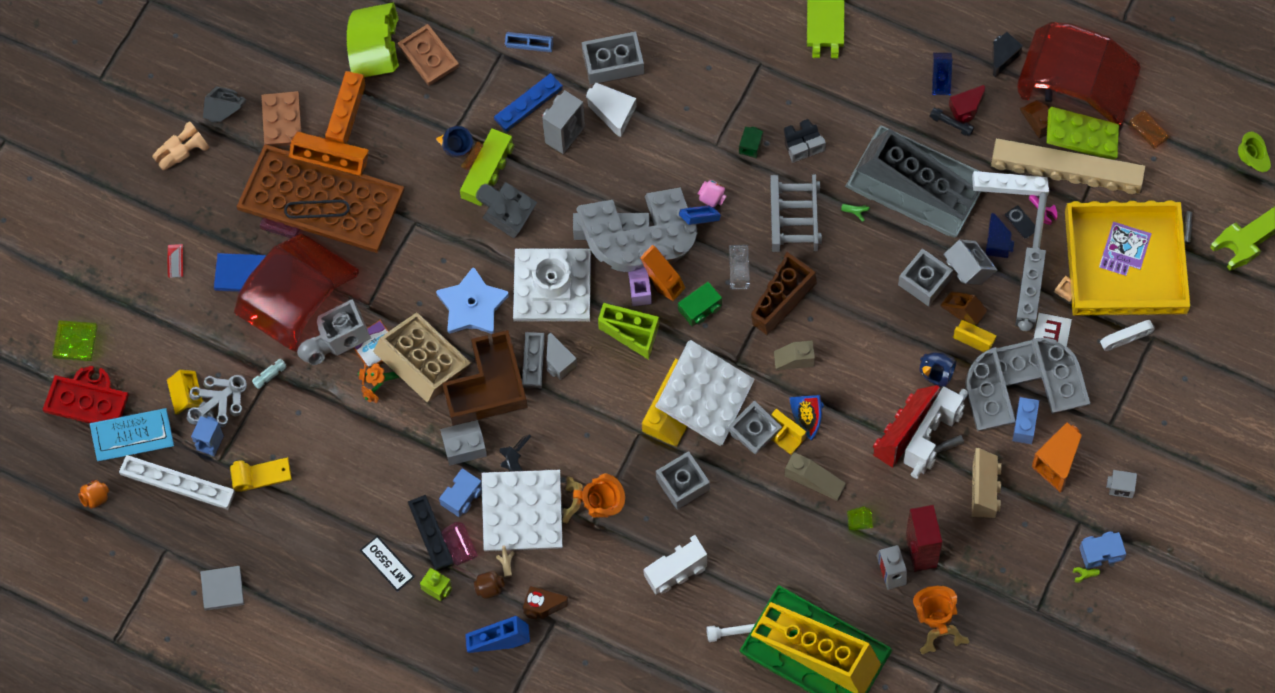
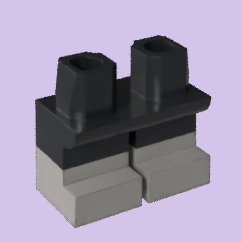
(804, 141)

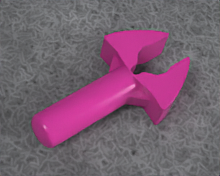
(1049, 210)

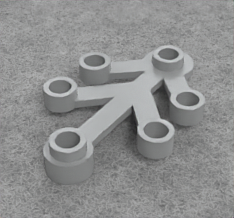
(218, 397)

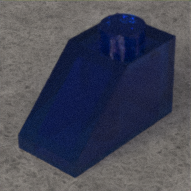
(941, 73)
(999, 238)

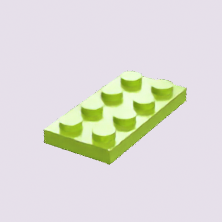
(1082, 133)

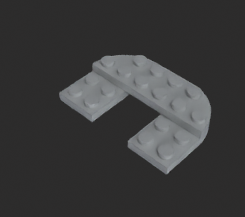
(624, 248)
(1019, 364)

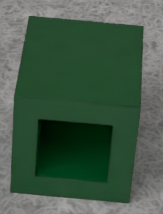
(751, 142)

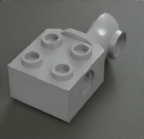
(339, 330)

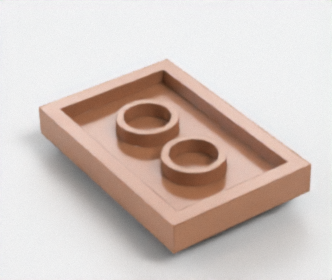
(428, 55)
(281, 118)

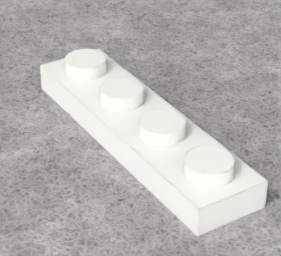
(1009, 183)

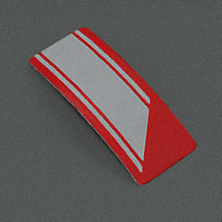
(175, 260)

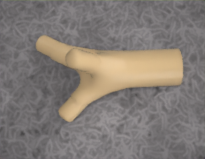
(506, 561)

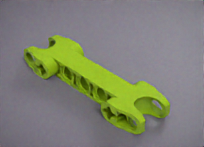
(1245, 240)

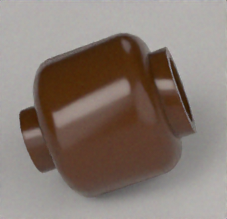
(488, 584)

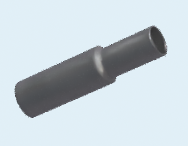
(1187, 227)
(949, 444)

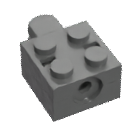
(507, 207)

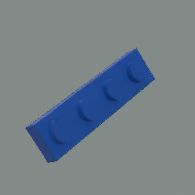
(528, 102)

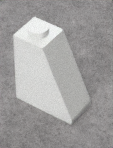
(611, 106)

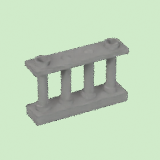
(778, 221)

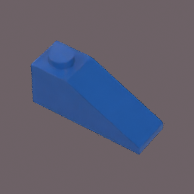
(501, 635)

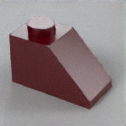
(966, 104)

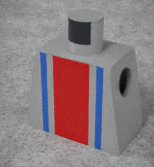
(892, 564)

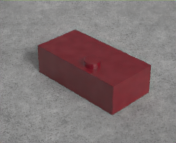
(923, 538)

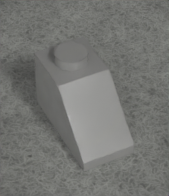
(559, 358)

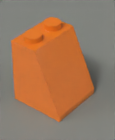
(1057, 455)

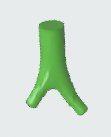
(855, 210)

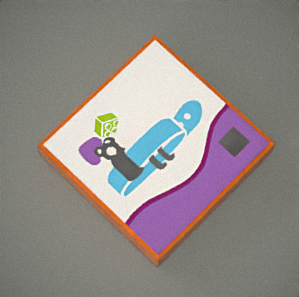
(365, 350)

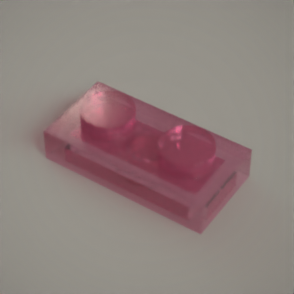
(278, 228)

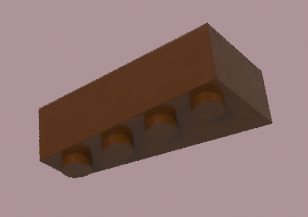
(783, 293)

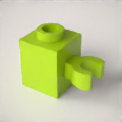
(436, 584)

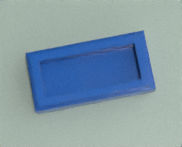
(699, 215)

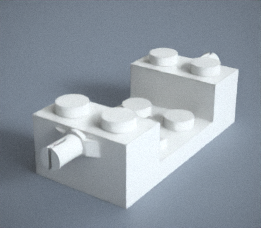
(946, 408)

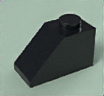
(1004, 52)

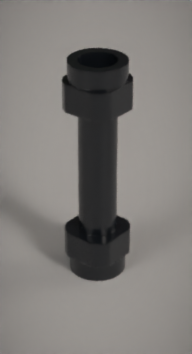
(937, 114)

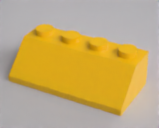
(661, 424)

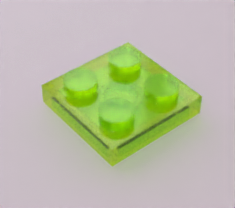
(75, 340)

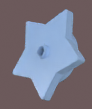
(467, 315)

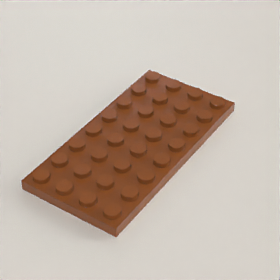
(284, 180)

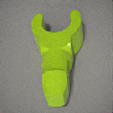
(1085, 573)

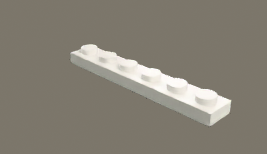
(177, 482)

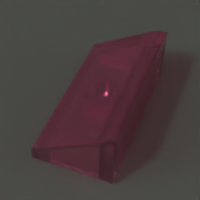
(459, 543)

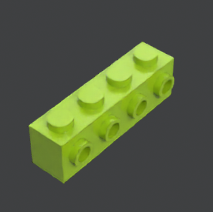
(487, 164)

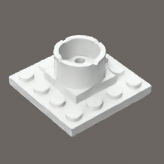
(552, 285)

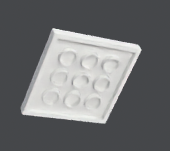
(704, 392)
(522, 510)

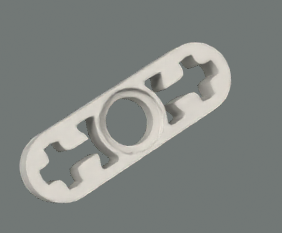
(1127, 335)

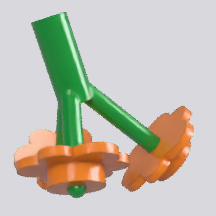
(376, 377)

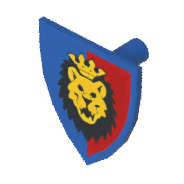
(807, 413)

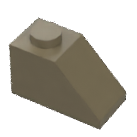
(795, 356)

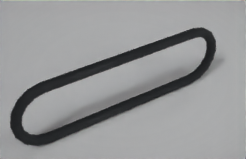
(314, 202)

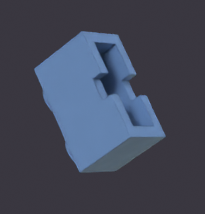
(1025, 420)
(207, 435)
(462, 493)
(1101, 549)

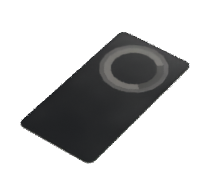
(1021, 221)

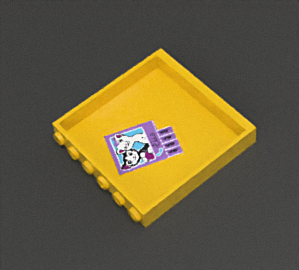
(1127, 258)

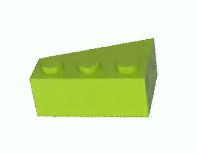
(629, 327)

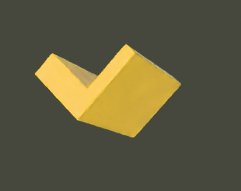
(974, 336)
(180, 387)

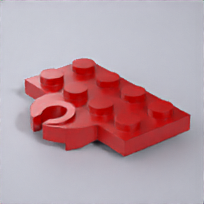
(85, 398)

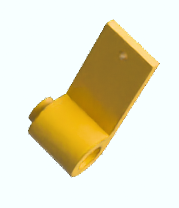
(251, 477)

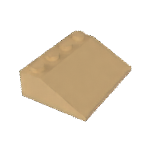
(420, 356)

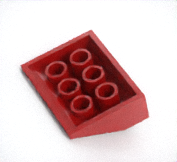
(907, 422)

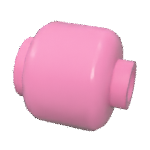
(712, 193)

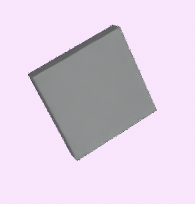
(222, 588)

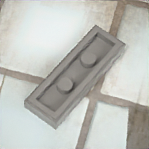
(533, 360)

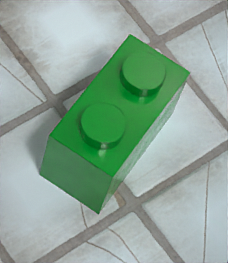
(700, 304)

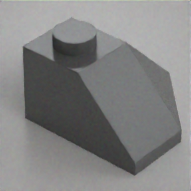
(221, 104)

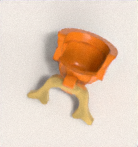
(601, 497)
(936, 608)

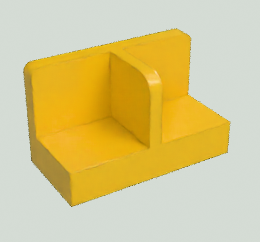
(790, 435)

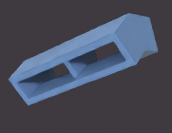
(529, 38)

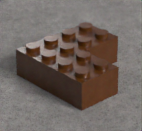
(494, 389)

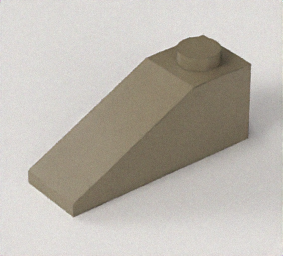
(813, 476)

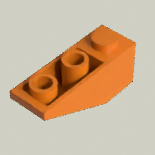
(662, 274)

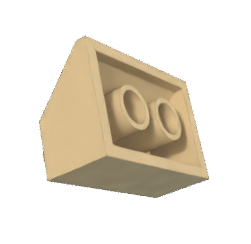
(985, 484)

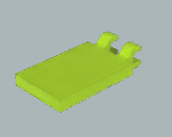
(825, 26)

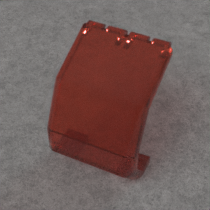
(1081, 66)
(291, 287)

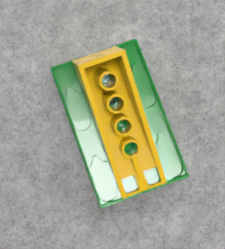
(813, 647)

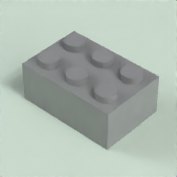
(612, 57)
(563, 121)

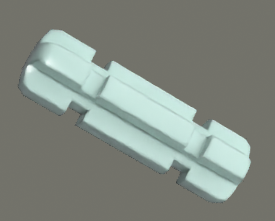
(269, 373)

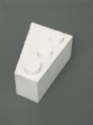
(676, 567)

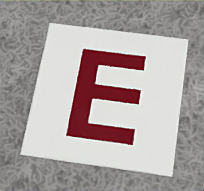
(1053, 328)

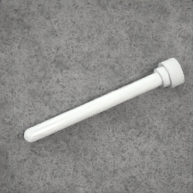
(715, 633)

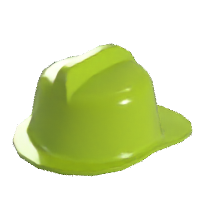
(1254, 152)

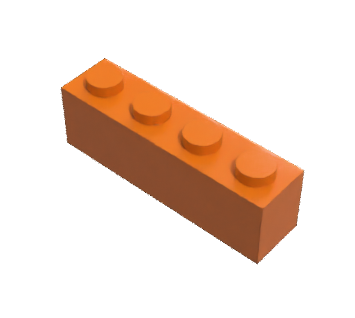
(346, 107)
(328, 153)

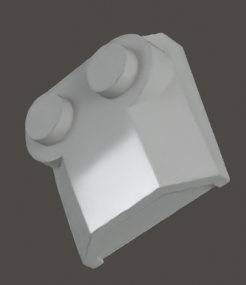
(754, 427)

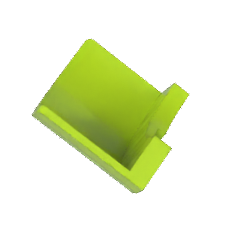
(370, 40)

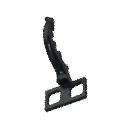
(512, 456)

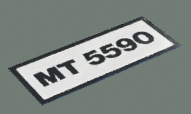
(387, 563)

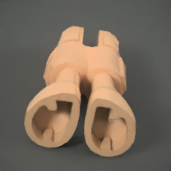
(175, 152)

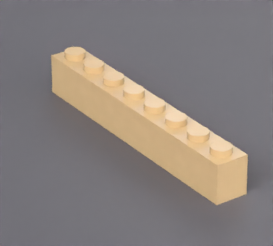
(1068, 166)

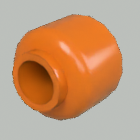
(93, 494)

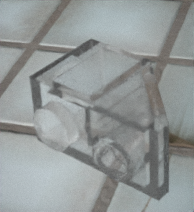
(739, 266)

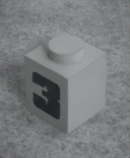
(1122, 484)

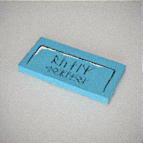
(131, 434)

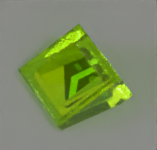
(859, 518)

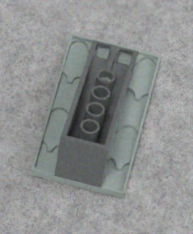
(915, 181)

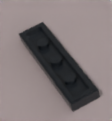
(430, 533)

